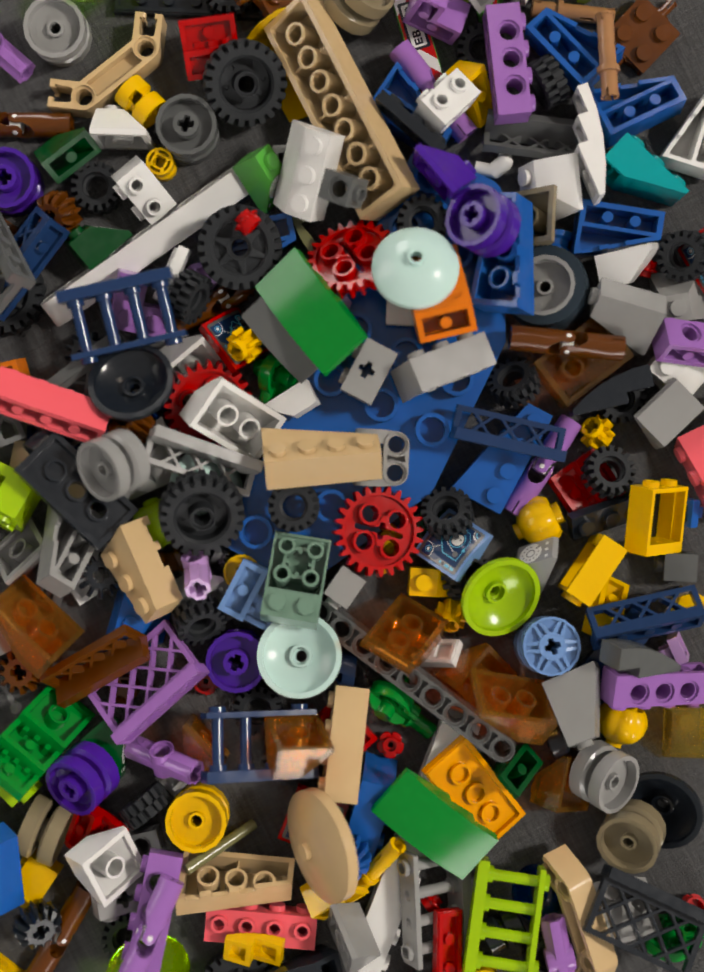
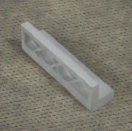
(204, 450)

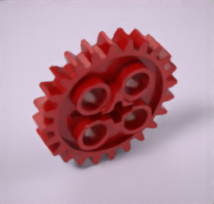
(339, 268)
(192, 381)
(373, 556)

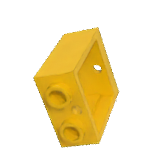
(670, 517)
(591, 570)

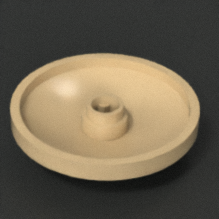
(322, 845)

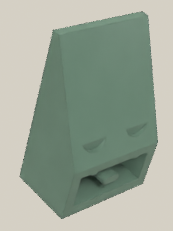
(295, 580)

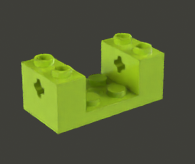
(16, 500)

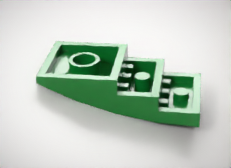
(311, 311)
(38, 740)
(434, 823)

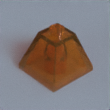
(477, 657)
(198, 741)
(295, 745)
(552, 788)

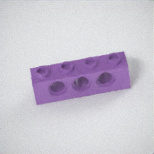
(508, 19)
(680, 342)
(667, 690)
(155, 863)

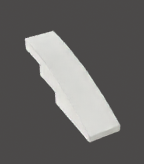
(591, 143)

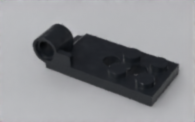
(49, 474)

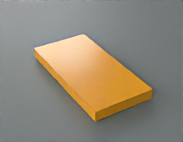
(474, 786)

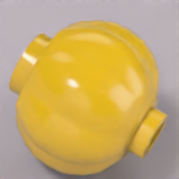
(539, 520)
(622, 726)

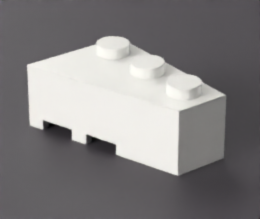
(686, 147)

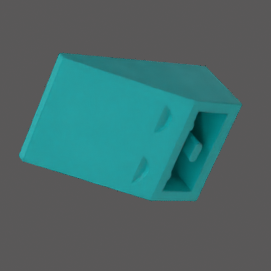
(640, 174)

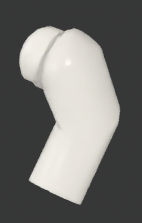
(496, 168)

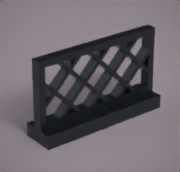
(649, 895)

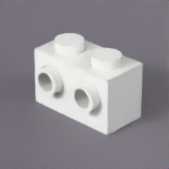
(447, 101)
(143, 190)

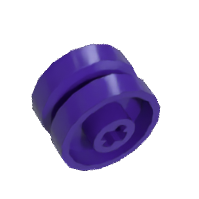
(19, 183)
(483, 220)
(220, 660)
(82, 777)

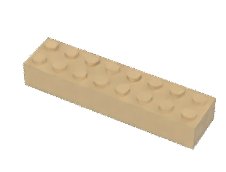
(341, 103)

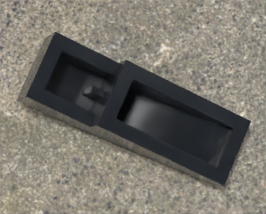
(614, 391)

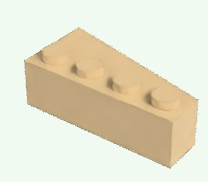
(319, 457)
(347, 733)
(235, 882)

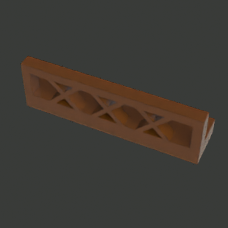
(100, 667)

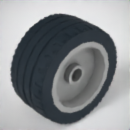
(567, 293)

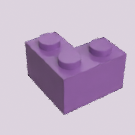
(438, 18)
(123, 313)

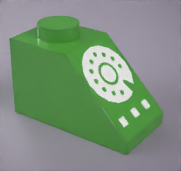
(260, 176)

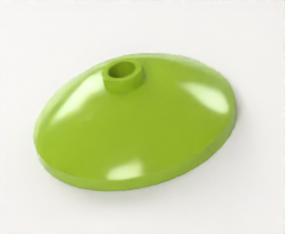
(508, 604)

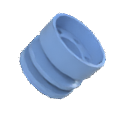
(535, 634)

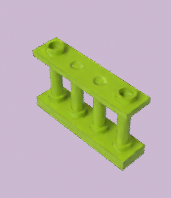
(481, 902)

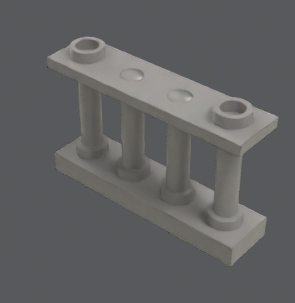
(458, 894)

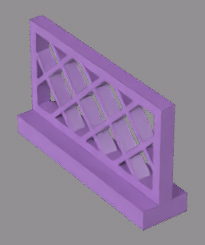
(162, 699)

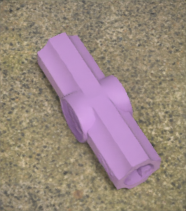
(196, 575)

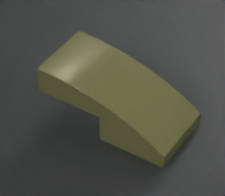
(304, 237)

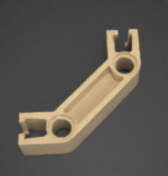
(111, 74)
(575, 896)

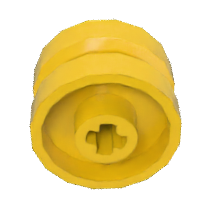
(195, 834)

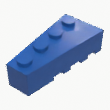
(507, 281)
(496, 471)

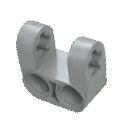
(388, 457)

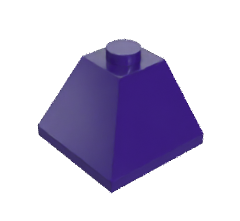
(443, 171)

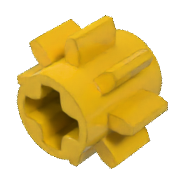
(243, 345)
(597, 432)
(452, 612)

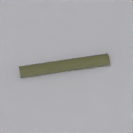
(223, 844)

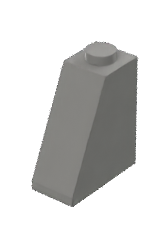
(628, 312)
(577, 704)

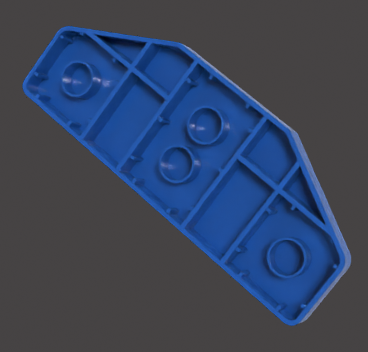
(422, 419)

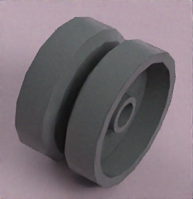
(190, 114)

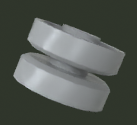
(41, 31)
(113, 464)
(604, 776)

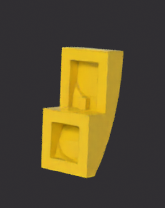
(245, 947)

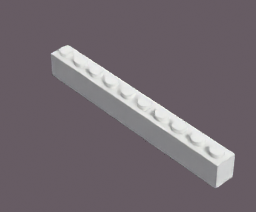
(384, 905)

